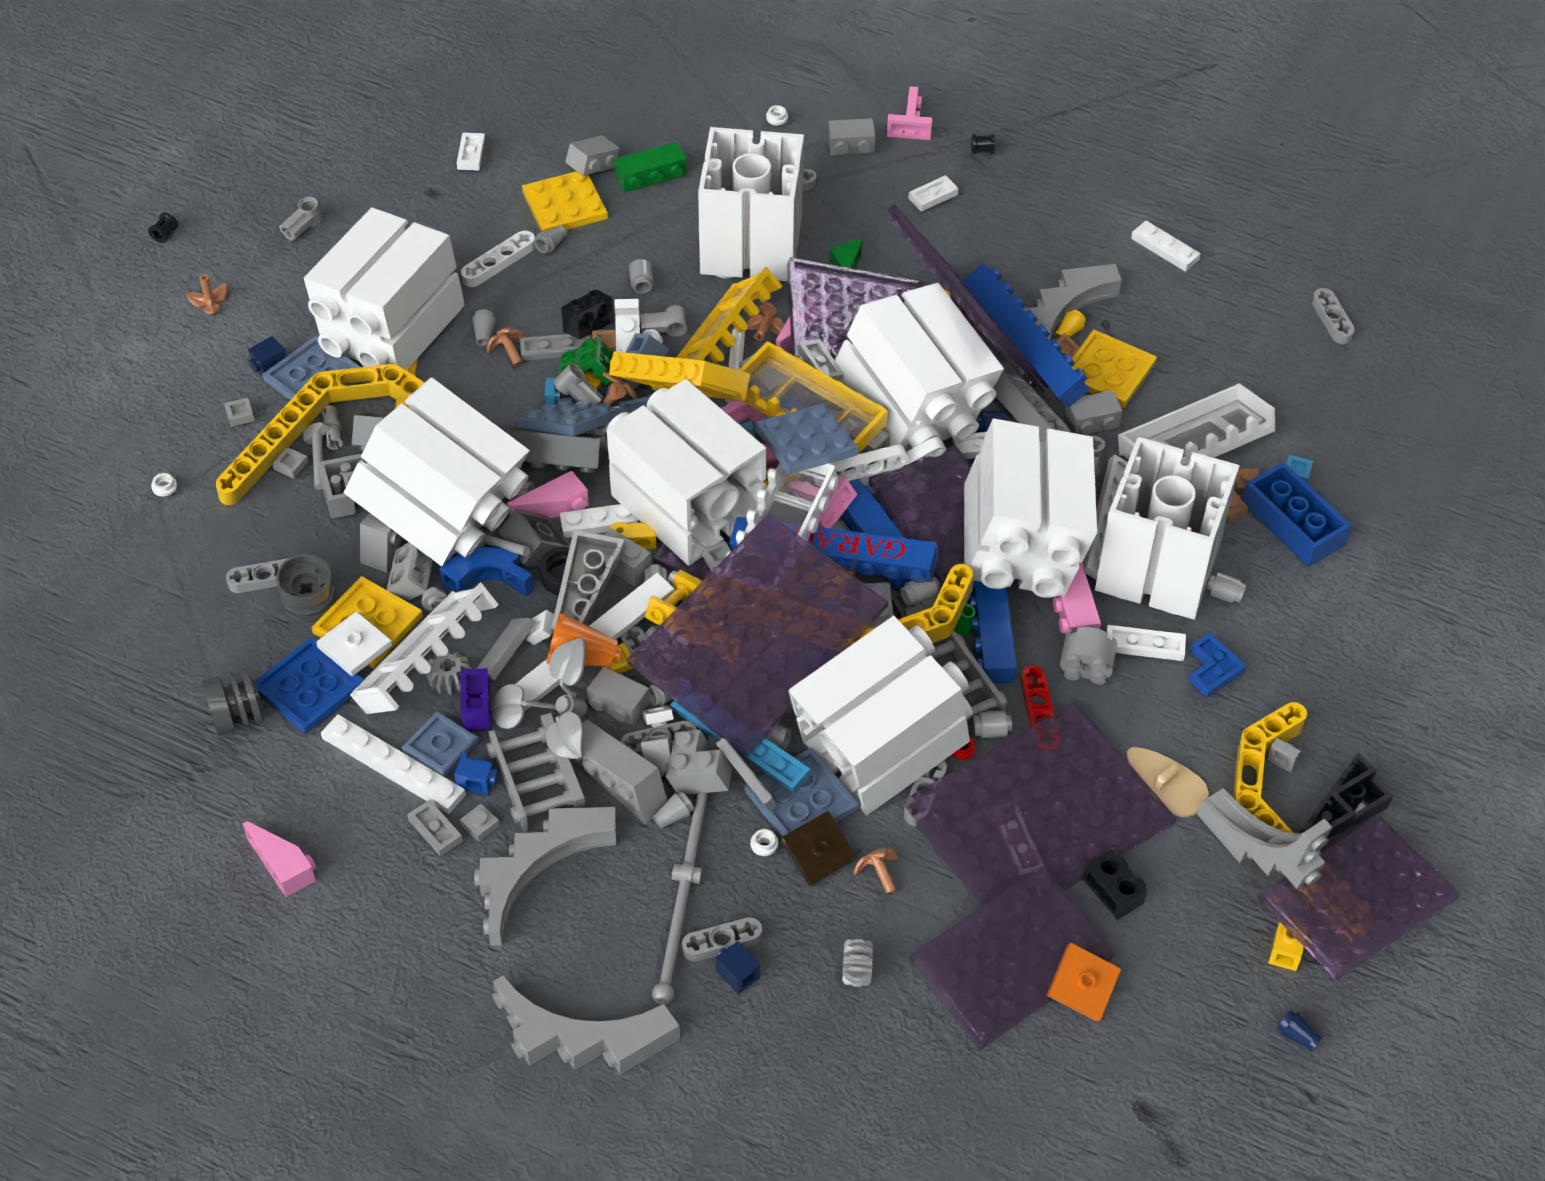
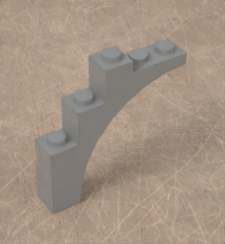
(1074, 291)
(563, 834)
(1269, 847)
(580, 1041)

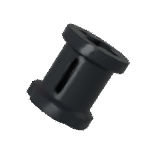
(982, 144)
(163, 227)

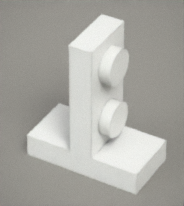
(627, 322)

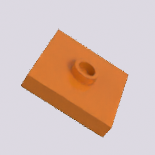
(1083, 982)

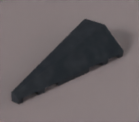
(1351, 799)

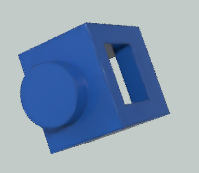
(475, 775)

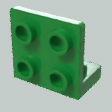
(590, 354)

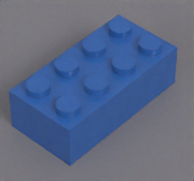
(1296, 514)

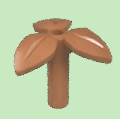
(208, 297)
(762, 323)
(506, 337)
(618, 389)
(877, 859)

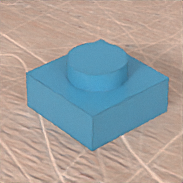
(551, 394)
(1300, 466)

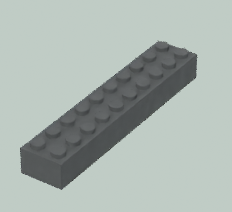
(545, 448)

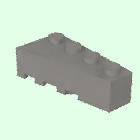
(378, 543)
(587, 573)

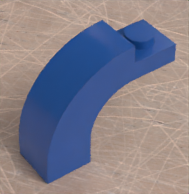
(486, 564)

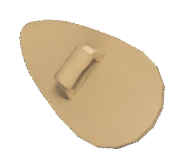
(1172, 782)

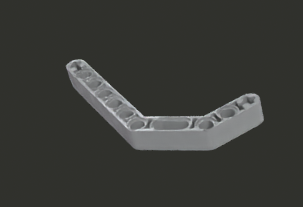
(1021, 398)

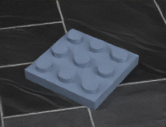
(301, 365)
(568, 417)
(806, 438)
(815, 796)

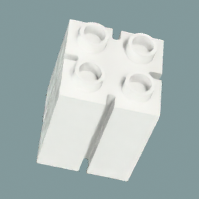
(750, 202)
(384, 291)
(920, 366)
(684, 468)
(438, 473)
(1029, 508)
(1165, 527)
(883, 712)

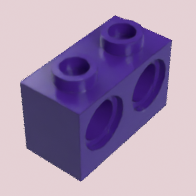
(475, 699)

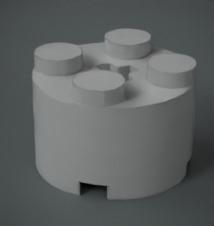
(1088, 655)

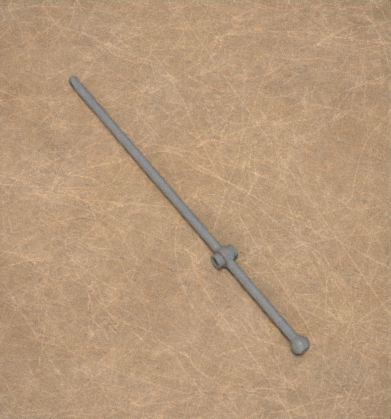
(685, 873)

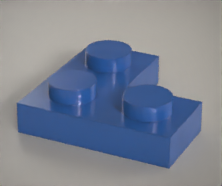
(1219, 665)

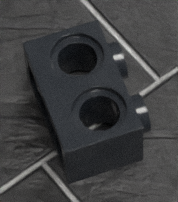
(587, 314)
(1110, 886)

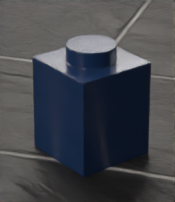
(266, 355)
(737, 967)

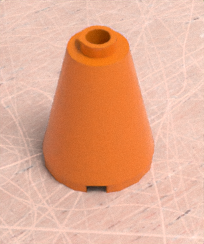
(599, 648)

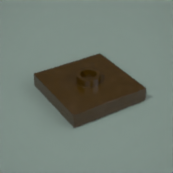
(818, 848)

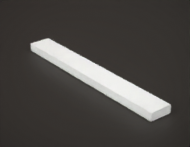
(612, 623)

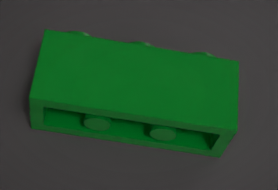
(650, 167)

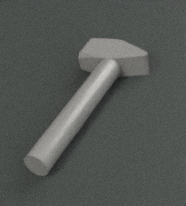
(313, 435)
(490, 540)

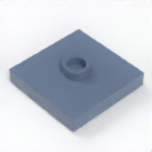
(440, 744)

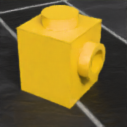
(1286, 949)

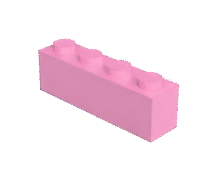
(1077, 606)

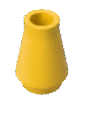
(1070, 324)

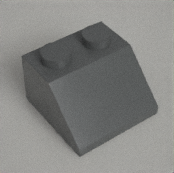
(532, 531)

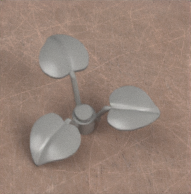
(567, 733)

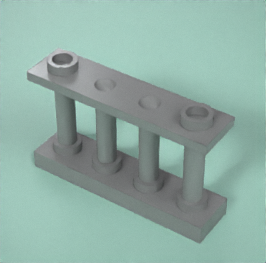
(994, 699)
(562, 775)

